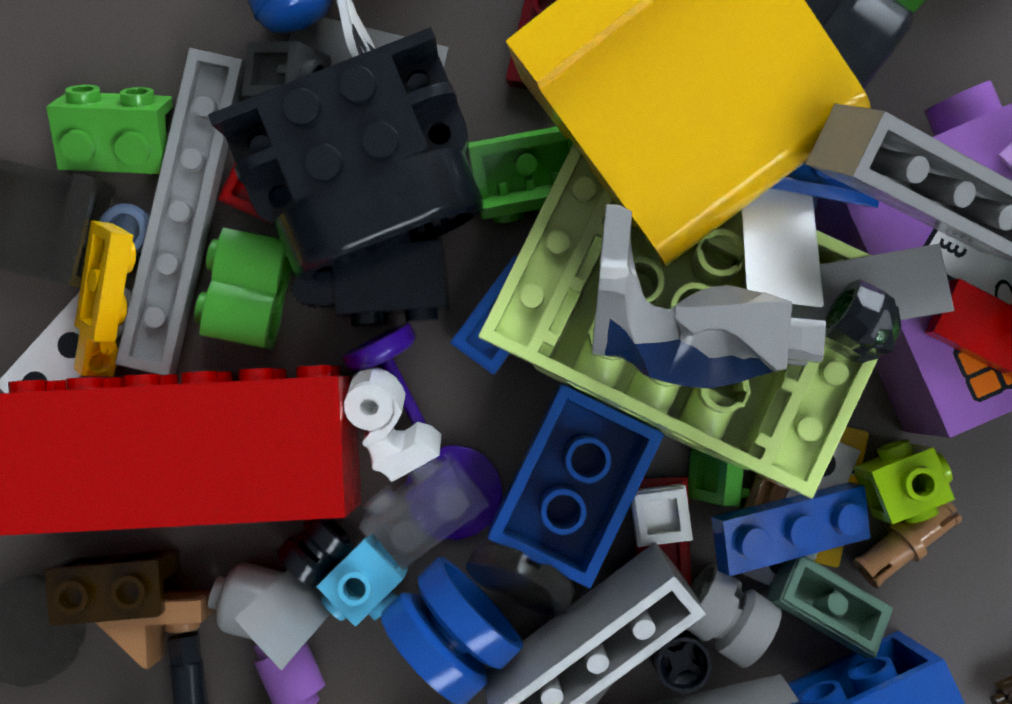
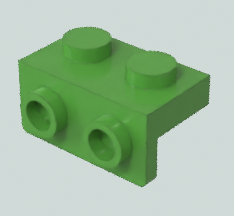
(109, 129)
(517, 171)

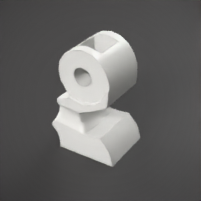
(375, 405)

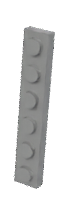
(180, 216)

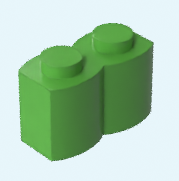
(244, 289)

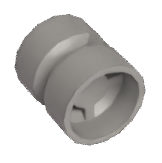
(736, 620)

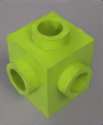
(905, 482)

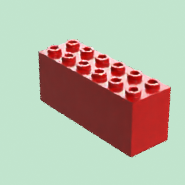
(176, 452)

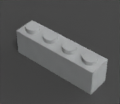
(917, 176)
(600, 635)

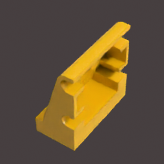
(685, 101)

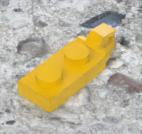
(102, 298)

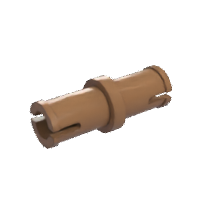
(903, 544)

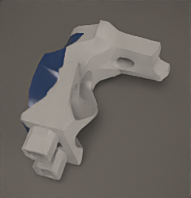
(703, 340)

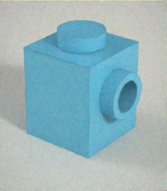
(362, 583)

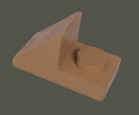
(145, 637)

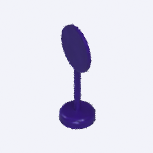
(381, 351)

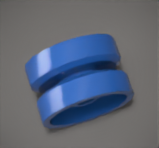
(451, 631)

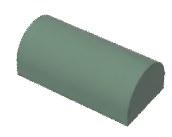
(830, 605)

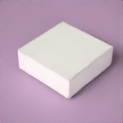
(661, 515)

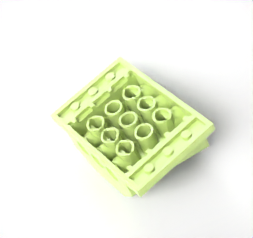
(545, 314)

